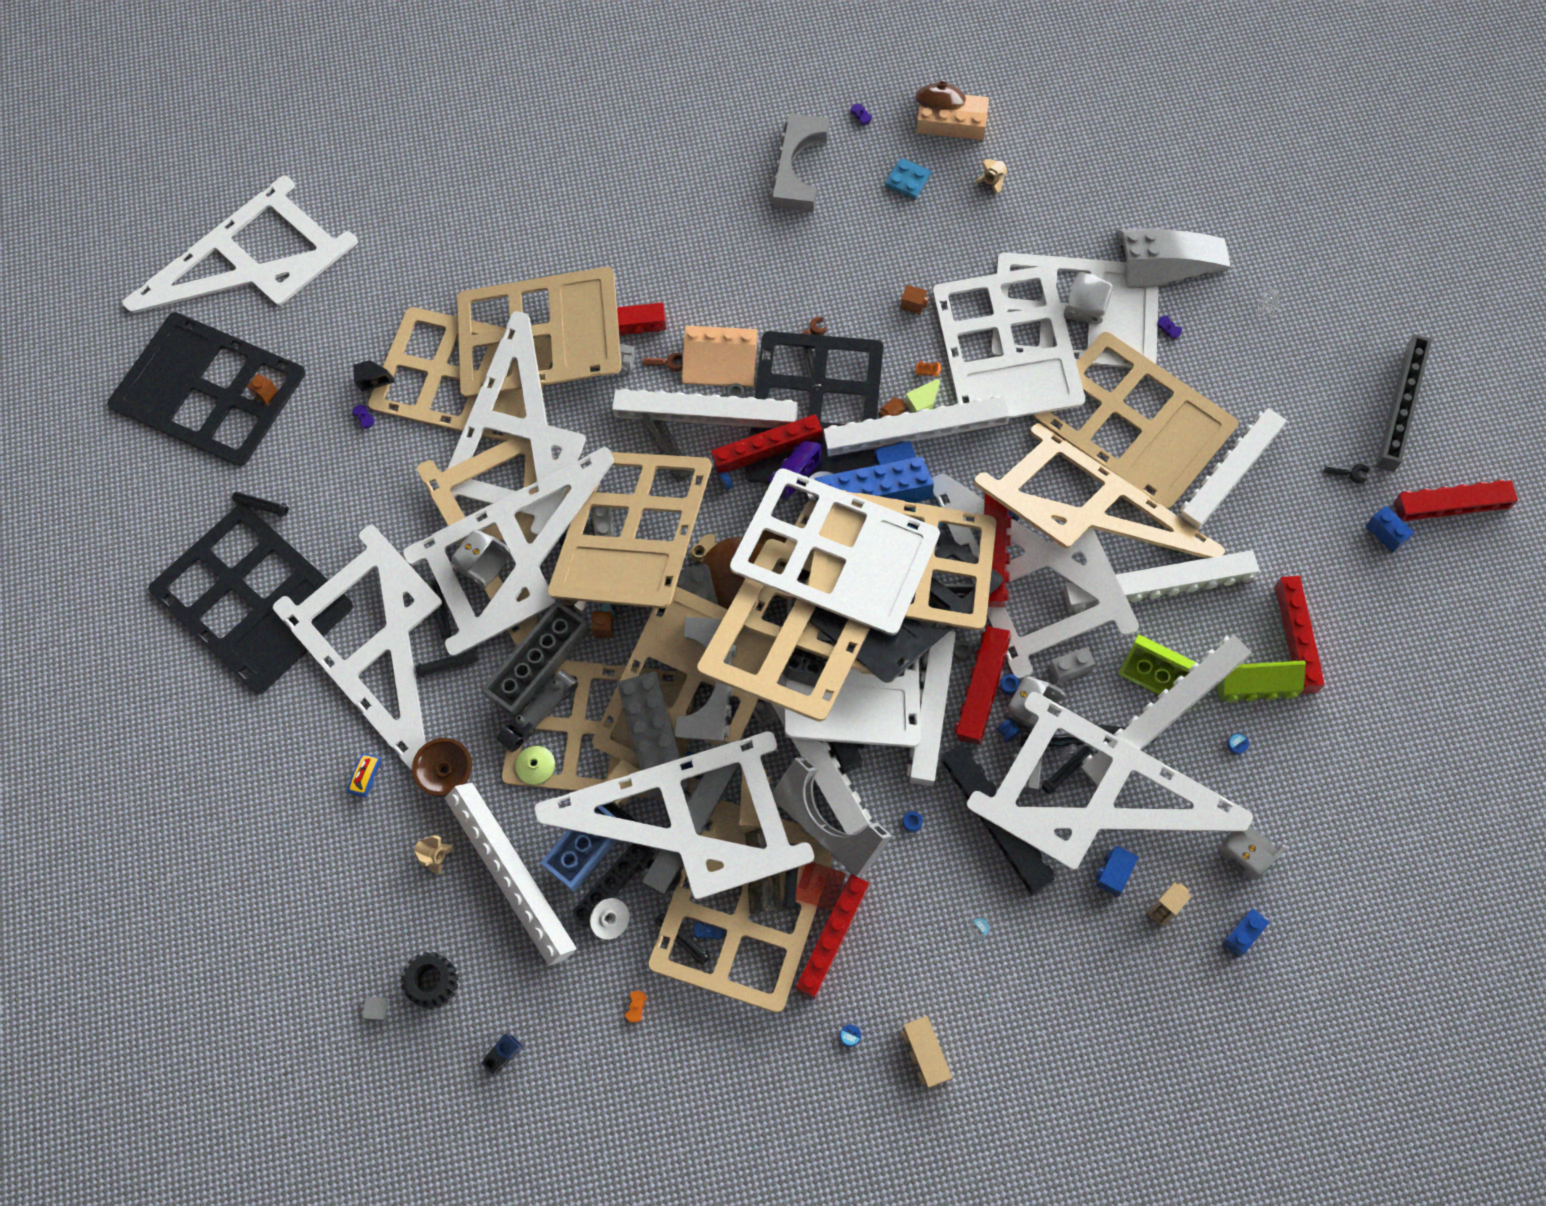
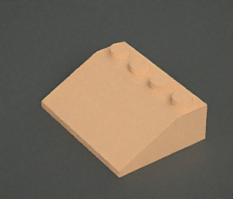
(961, 122)
(719, 356)

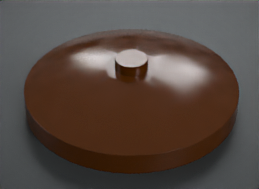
(724, 580)

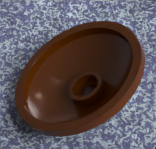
(940, 96)
(436, 756)

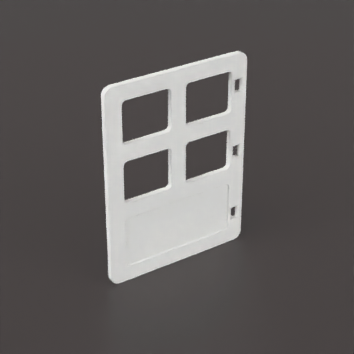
(1129, 314)
(1029, 380)
(878, 570)
(864, 709)

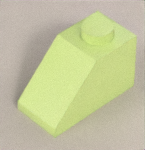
(923, 397)

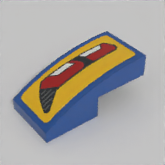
(363, 775)

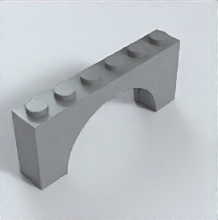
(800, 133)
(711, 719)
(796, 797)

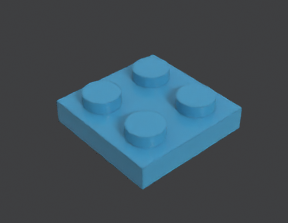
(908, 178)

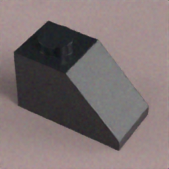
(371, 375)

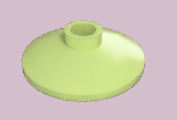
(535, 774)

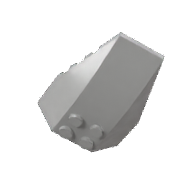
(1170, 255)

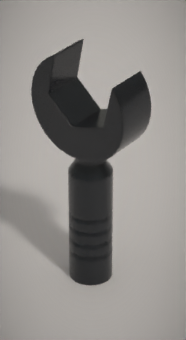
(1353, 473)

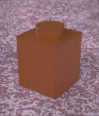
(914, 299)
(262, 389)
(602, 624)

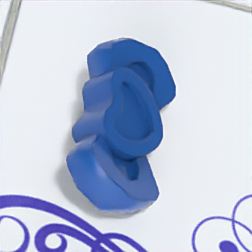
(705, 931)

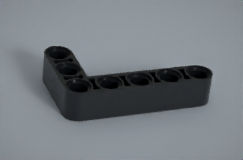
(802, 668)
(621, 880)

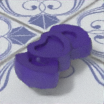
(861, 114)
(1169, 327)
(363, 416)

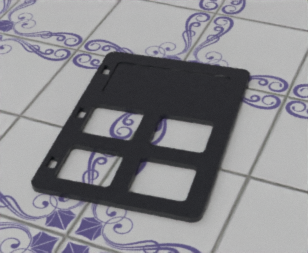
(174, 367)
(761, 470)
(262, 638)
(883, 651)

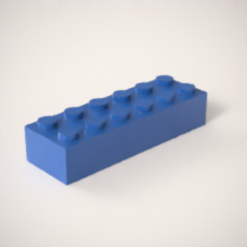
(897, 480)

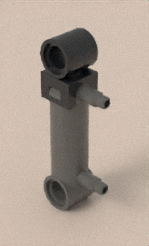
(524, 724)

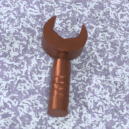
(814, 329)
(661, 361)

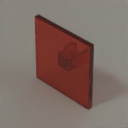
(820, 885)

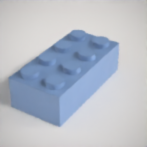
(577, 855)

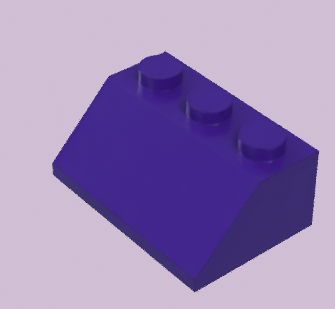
(802, 461)

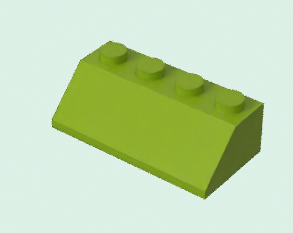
(1154, 666)
(1263, 681)

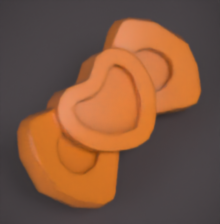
(928, 369)
(635, 1012)

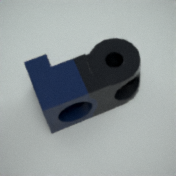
(502, 1053)

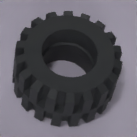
(414, 973)

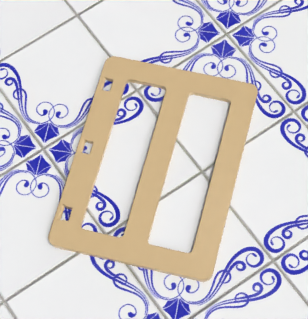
(765, 684)

